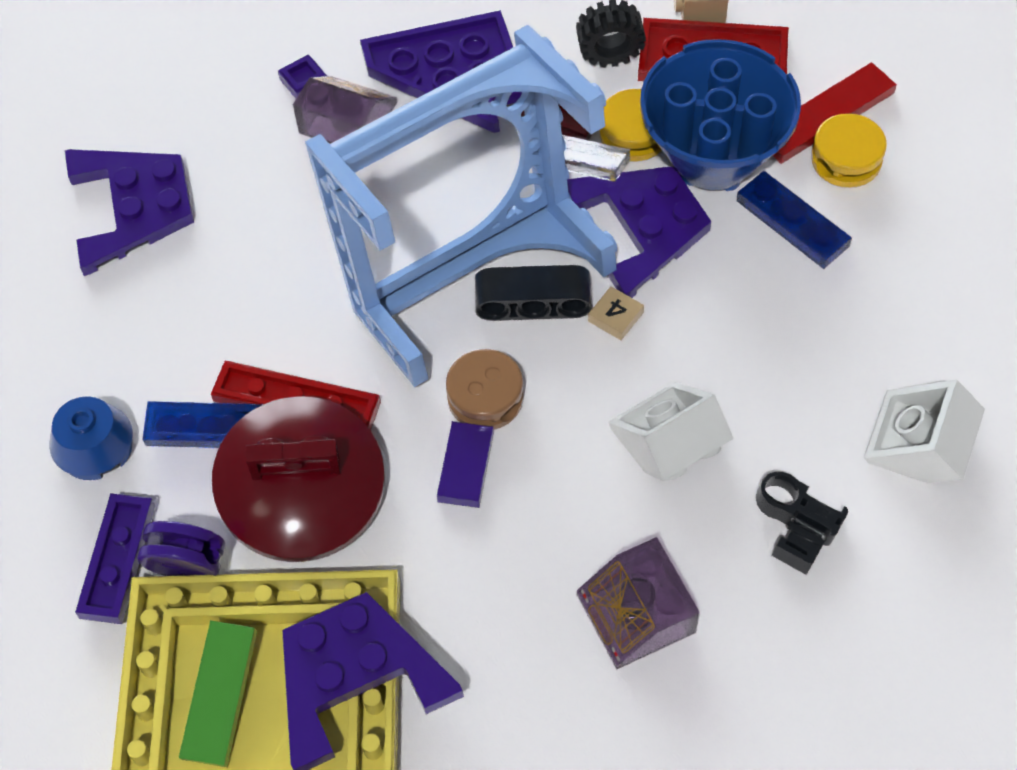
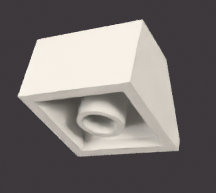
(672, 430)
(926, 431)

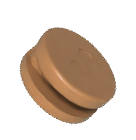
(485, 388)

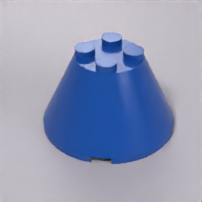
(719, 110)

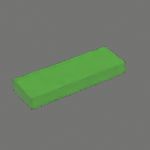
(218, 694)

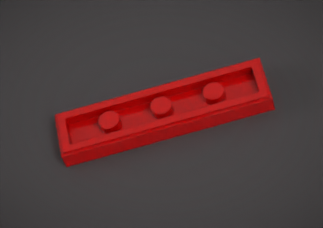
(849, 96)
(255, 385)

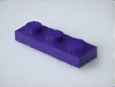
(115, 559)

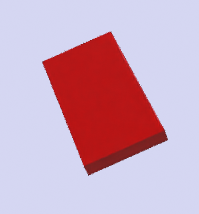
(668, 36)

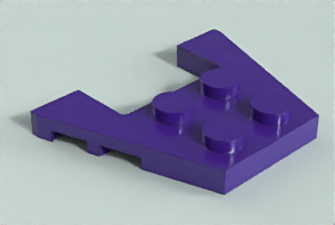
(146, 195)
(655, 213)
(344, 656)

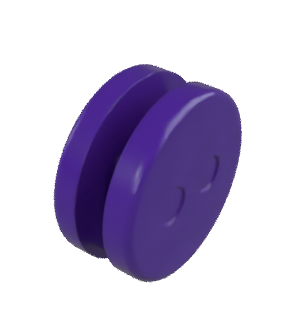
(180, 549)

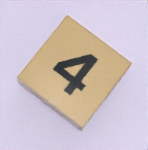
(616, 313)

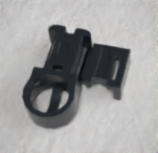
(810, 524)

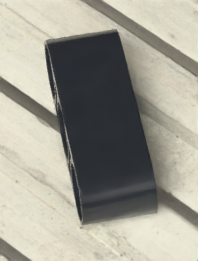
(533, 292)

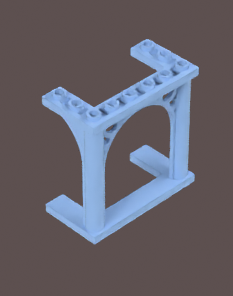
(539, 221)

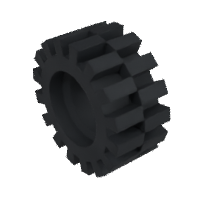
(610, 19)

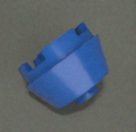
(89, 437)

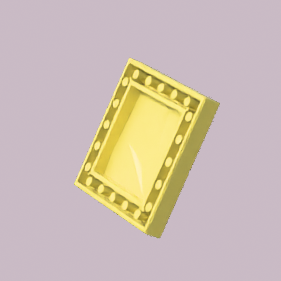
(165, 650)

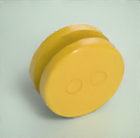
(626, 127)
(848, 150)

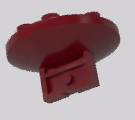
(298, 479)

